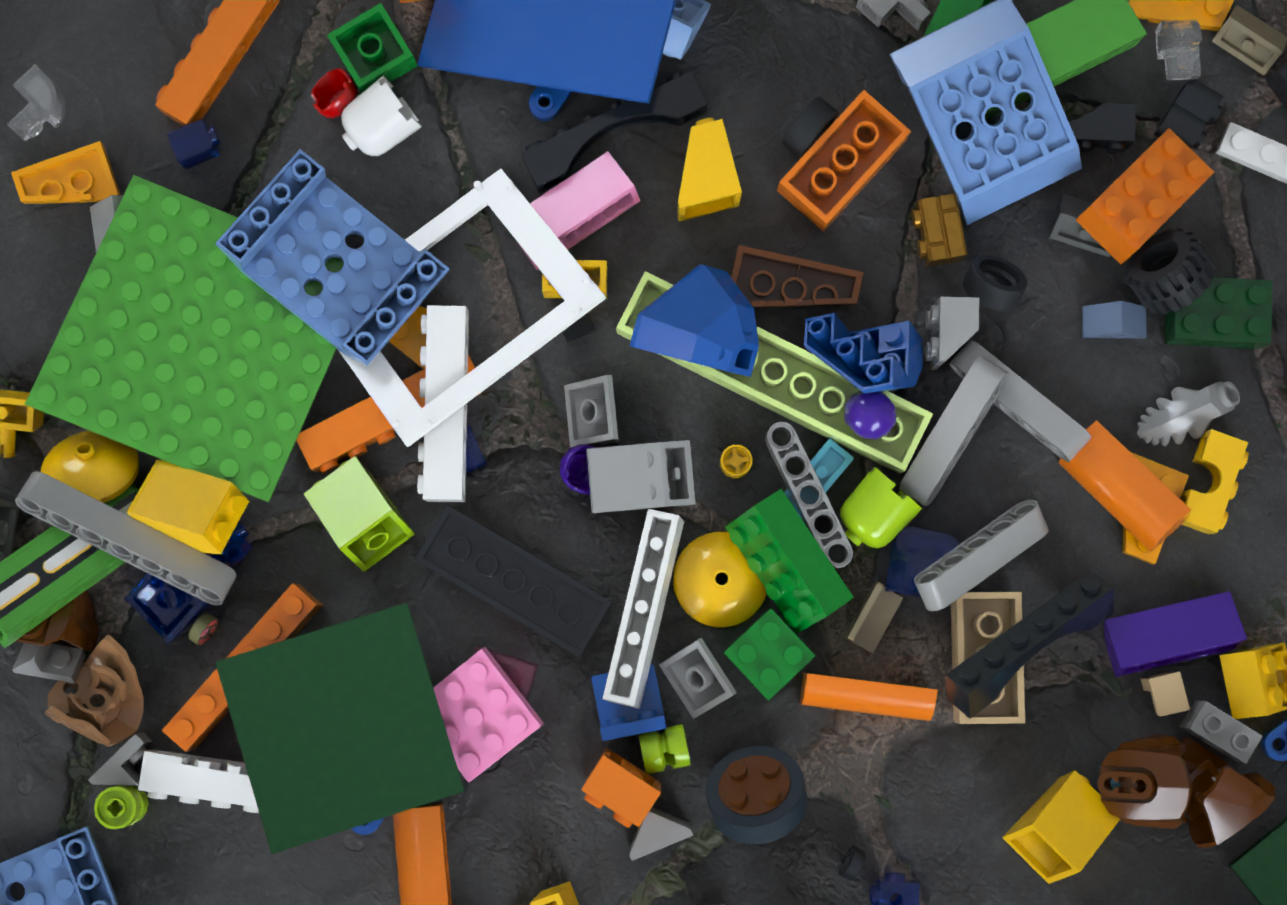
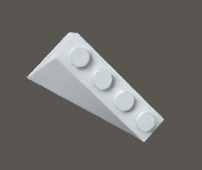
(196, 778)

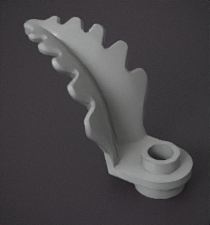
(1187, 412)

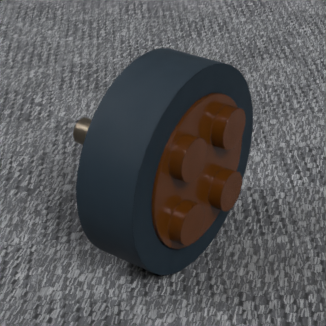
(756, 795)

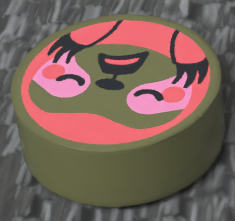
(203, 629)

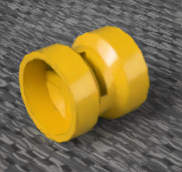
(737, 457)

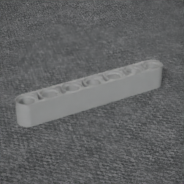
(126, 538)

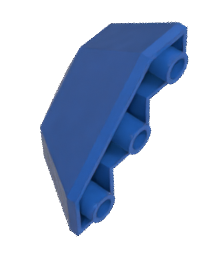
(702, 323)
(867, 358)

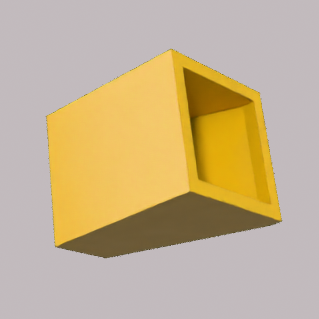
(708, 173)
(189, 506)
(1062, 828)

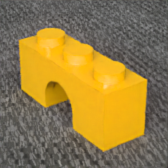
(1223, 458)

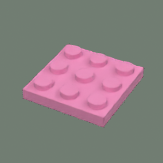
(483, 713)

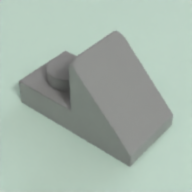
(50, 662)
(118, 768)

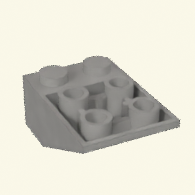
(641, 476)

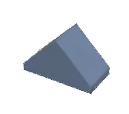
(1114, 320)

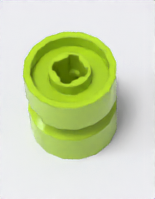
(664, 749)
(120, 806)

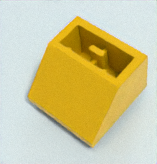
(1256, 680)

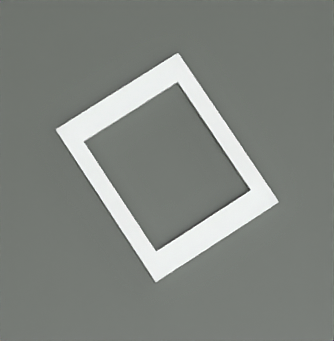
(551, 258)

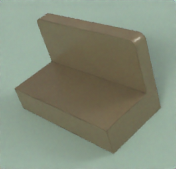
(1250, 40)
(873, 617)

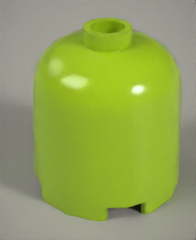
(876, 512)

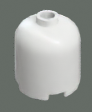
(378, 119)

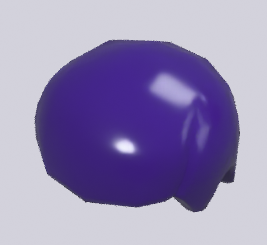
(870, 414)
(575, 469)

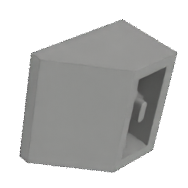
(951, 325)

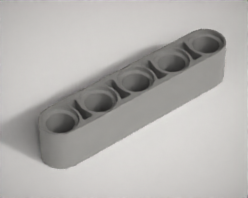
(1028, 407)
(953, 430)
(808, 478)
(981, 555)

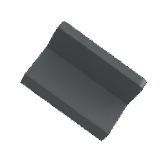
(1069, 231)

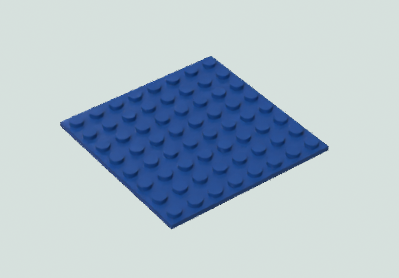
(554, 44)

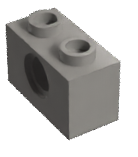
(1220, 731)

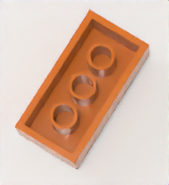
(843, 160)
(1145, 196)
(621, 788)

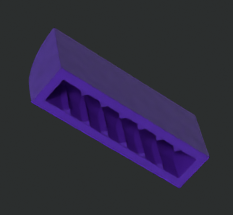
(1173, 634)

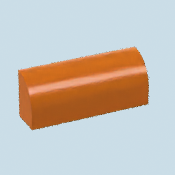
(1126, 488)
(868, 696)
(422, 856)

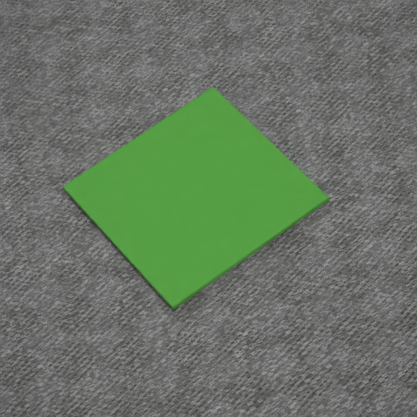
(183, 348)

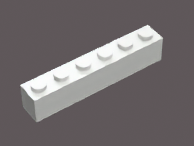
(445, 365)
(643, 609)

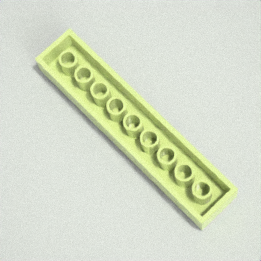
(799, 389)

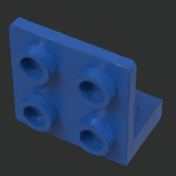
(624, 721)

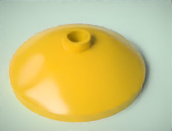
(93, 465)
(703, 596)

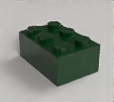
(1226, 315)

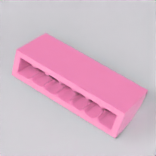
(586, 201)

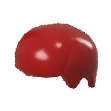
(333, 93)

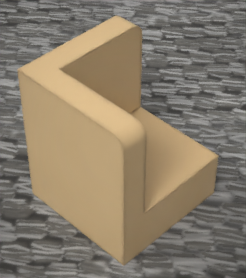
(1166, 692)

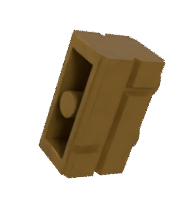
(939, 229)

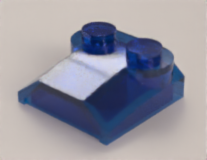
(912, 553)
(165, 606)

